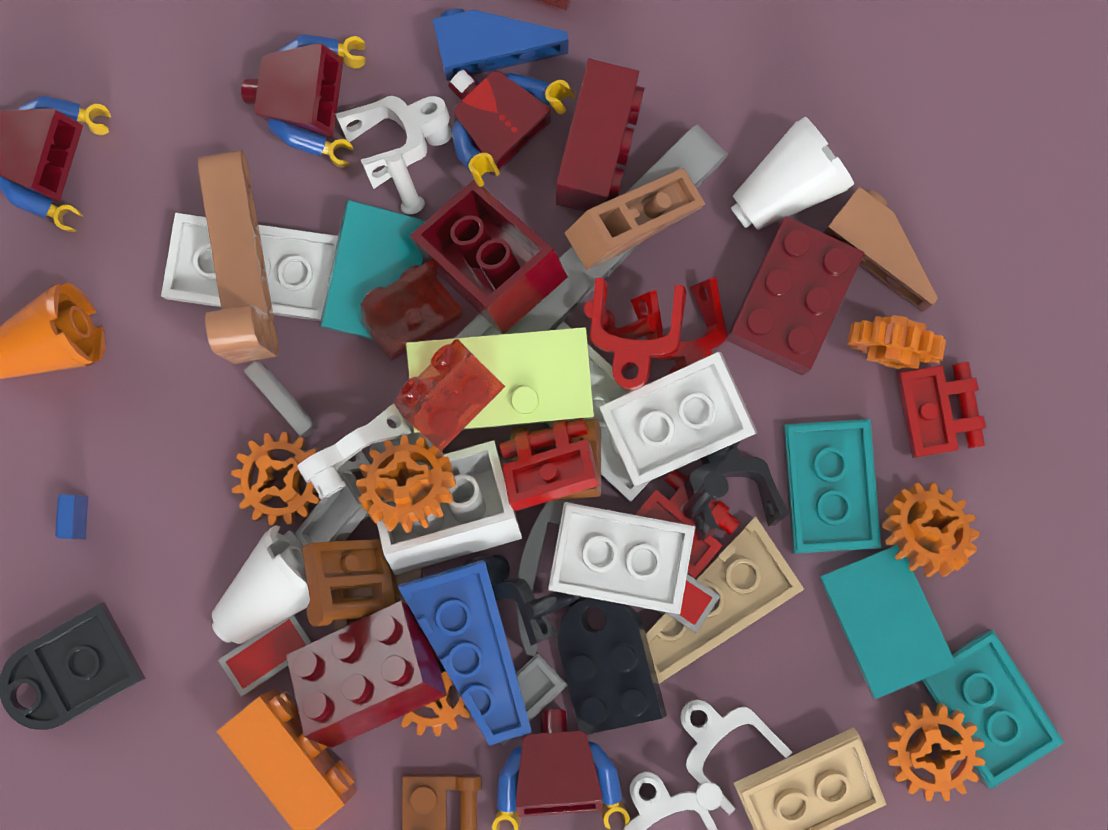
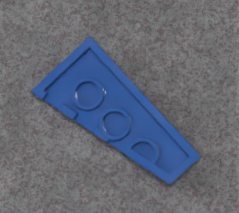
(469, 639)

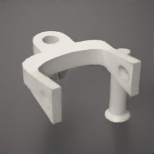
(420, 120)
(328, 464)
(707, 736)
(661, 803)

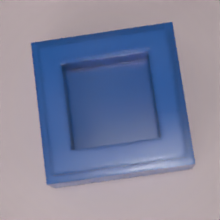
(71, 517)

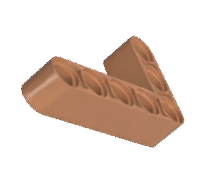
(245, 324)

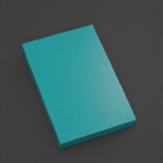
(369, 254)
(831, 486)
(887, 622)
(999, 704)

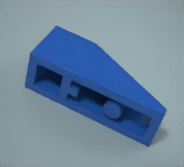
(493, 42)

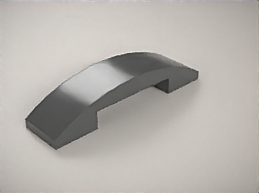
(531, 555)

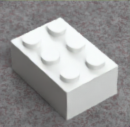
(471, 523)

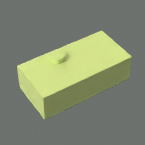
(541, 370)

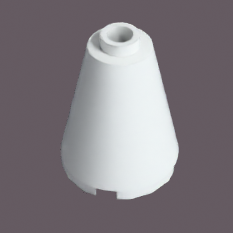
(791, 178)
(265, 589)

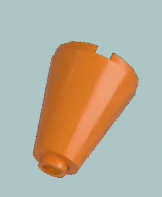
(51, 334)

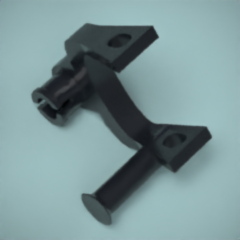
(710, 482)
(530, 608)

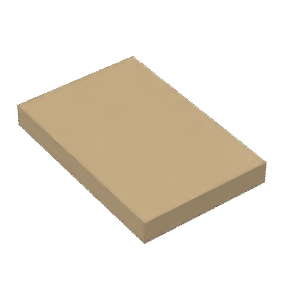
(813, 788)

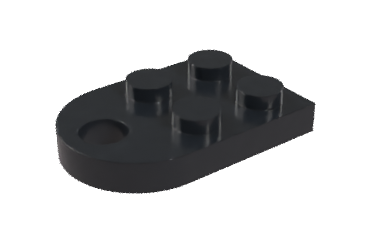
(609, 668)
(70, 670)

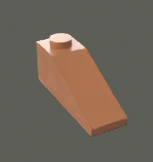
(633, 218)
(888, 255)

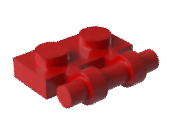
(929, 411)
(550, 473)
(669, 510)

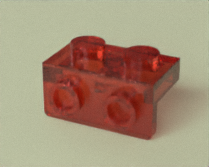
(408, 310)
(447, 394)

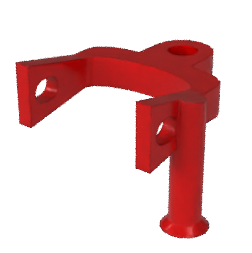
(650, 324)
(627, 351)

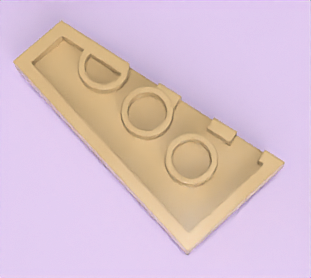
(750, 583)

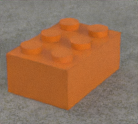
(287, 766)

